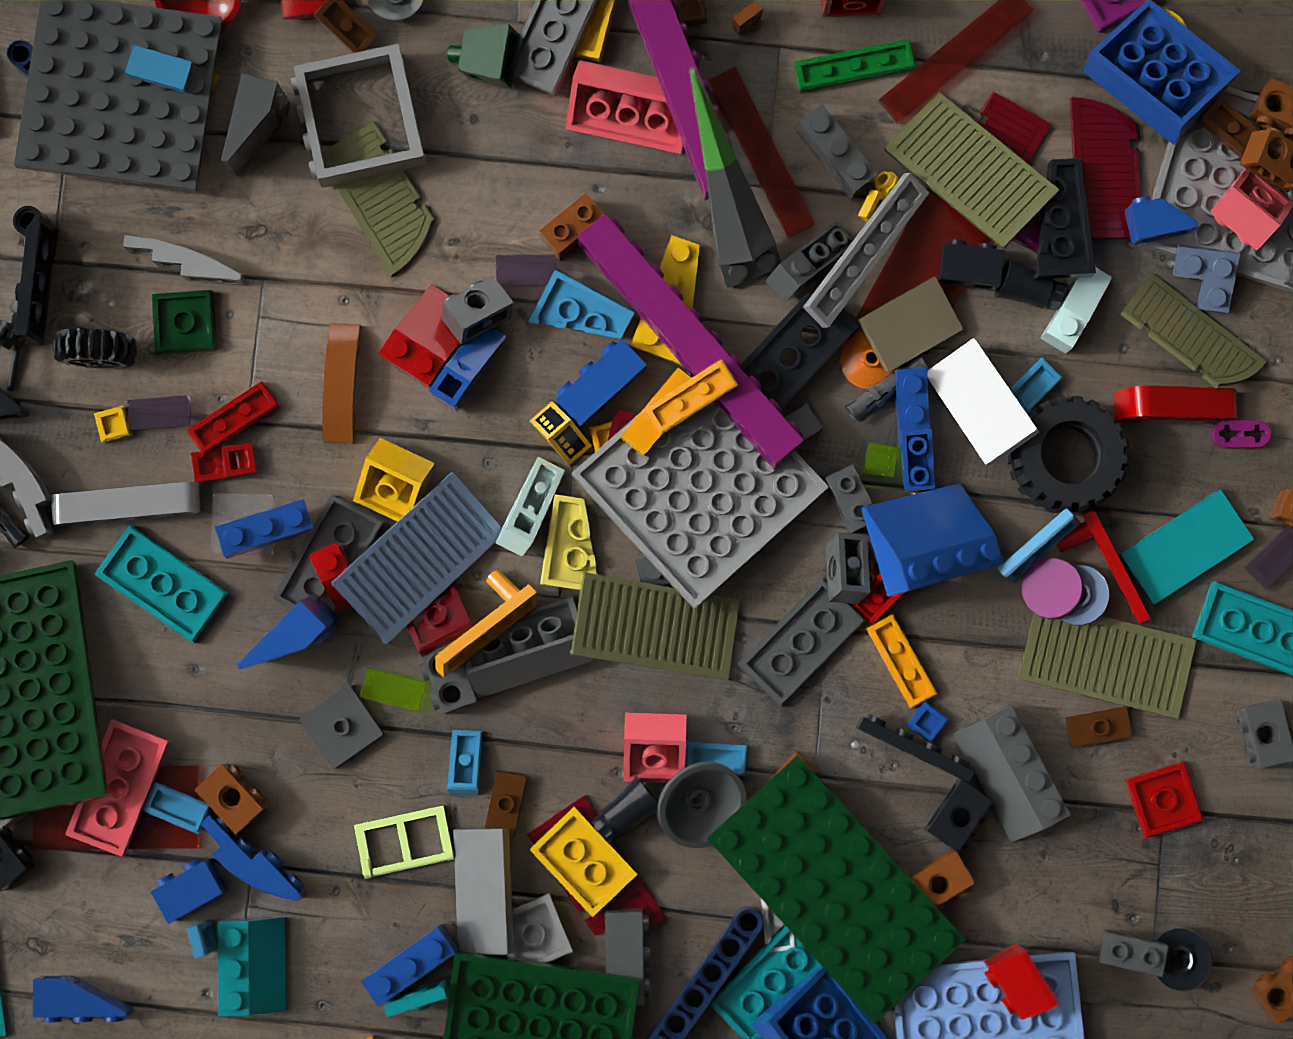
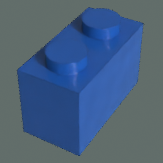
(188, 890)

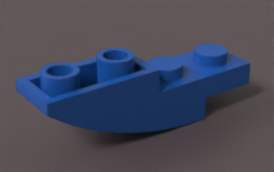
(914, 429)
(259, 871)

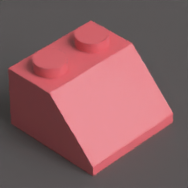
(1252, 209)
(654, 746)

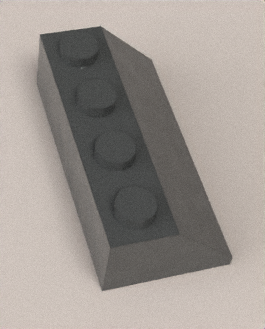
(527, 650)
(1011, 773)

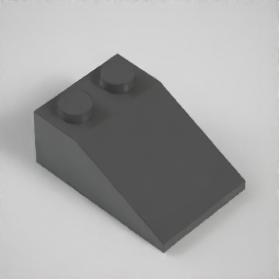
(254, 120)

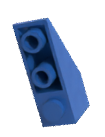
(466, 368)
(72, 997)

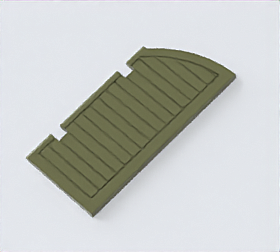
(382, 202)
(1191, 334)

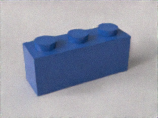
(600, 383)
(264, 529)
(409, 965)

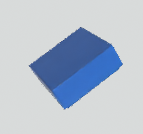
(927, 722)

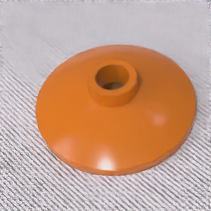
(855, 366)

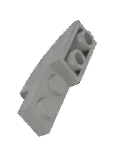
(29, 489)

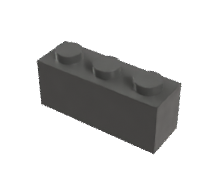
(836, 152)
(625, 946)

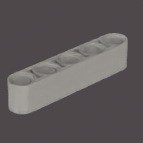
(125, 504)

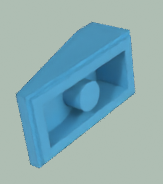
(465, 762)

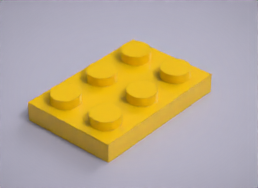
(583, 861)

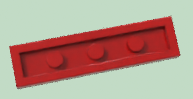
(1093, 528)

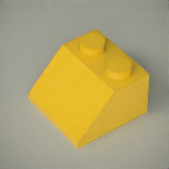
(392, 480)

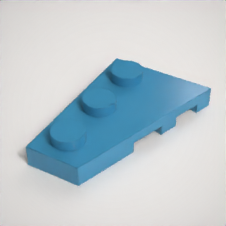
(580, 307)

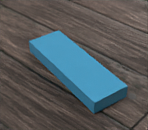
(1039, 545)

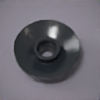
(1175, 973)

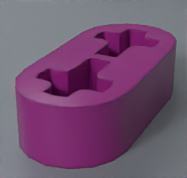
(1240, 441)

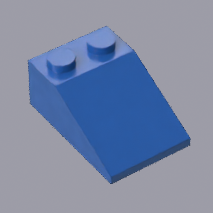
(302, 626)

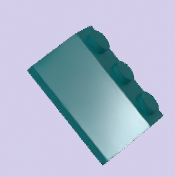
(251, 966)

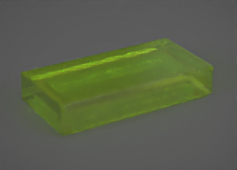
(393, 689)

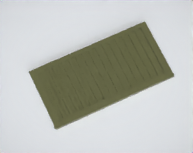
(971, 170)
(654, 627)
(1110, 662)

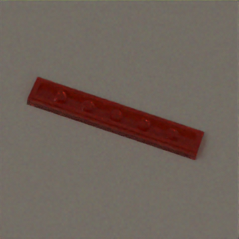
(953, 57)
(761, 152)

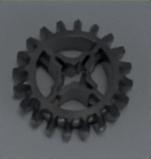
(94, 348)

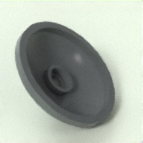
(693, 820)

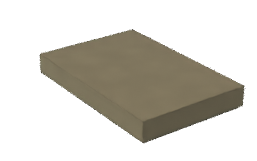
(910, 324)

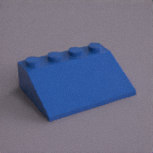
(1160, 70)
(930, 539)
(816, 1011)

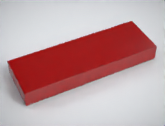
(232, 418)

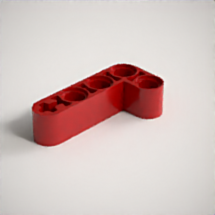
(1174, 403)

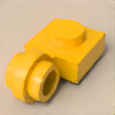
(884, 183)

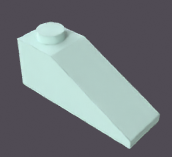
(1075, 311)
(530, 507)

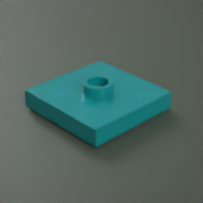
(418, 998)

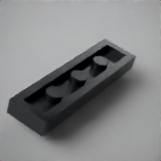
(928, 752)

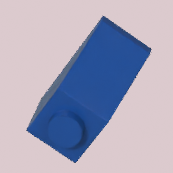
(1156, 220)

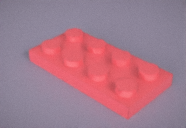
(131, 767)

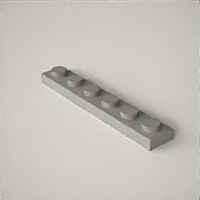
(866, 250)

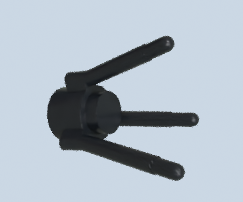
(7, 340)

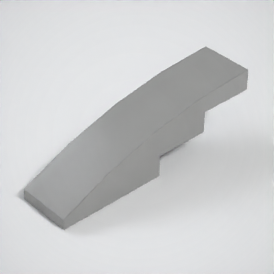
(193, 265)

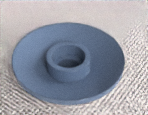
(1096, 597)

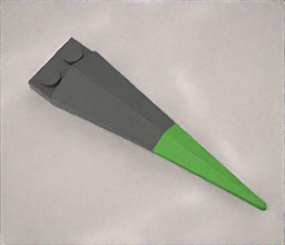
(740, 230)

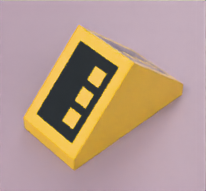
(561, 433)

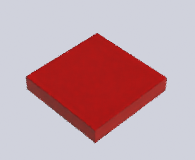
(1163, 799)

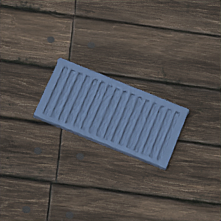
(418, 557)

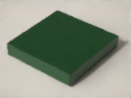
(184, 322)

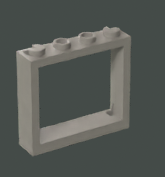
(369, 167)

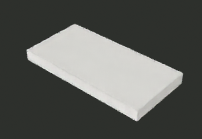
(981, 403)

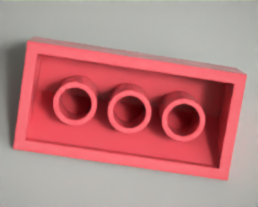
(621, 107)

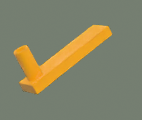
(517, 605)

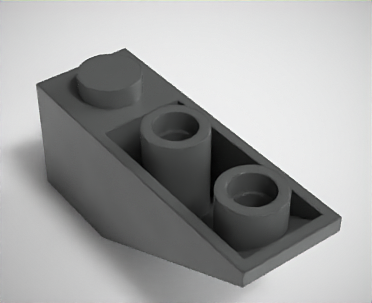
(809, 262)

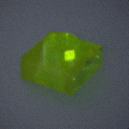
(880, 460)

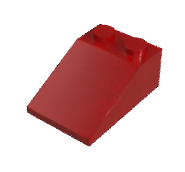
(421, 340)

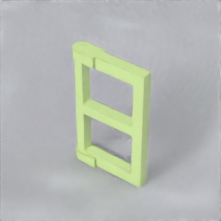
(369, 871)

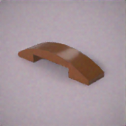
(340, 383)

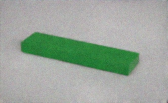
(854, 65)

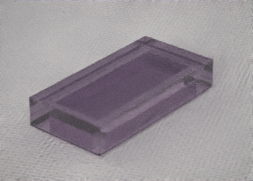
(524, 270)
(159, 413)
(1273, 559)

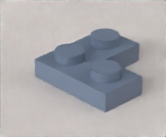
(1214, 268)

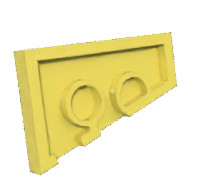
(567, 544)

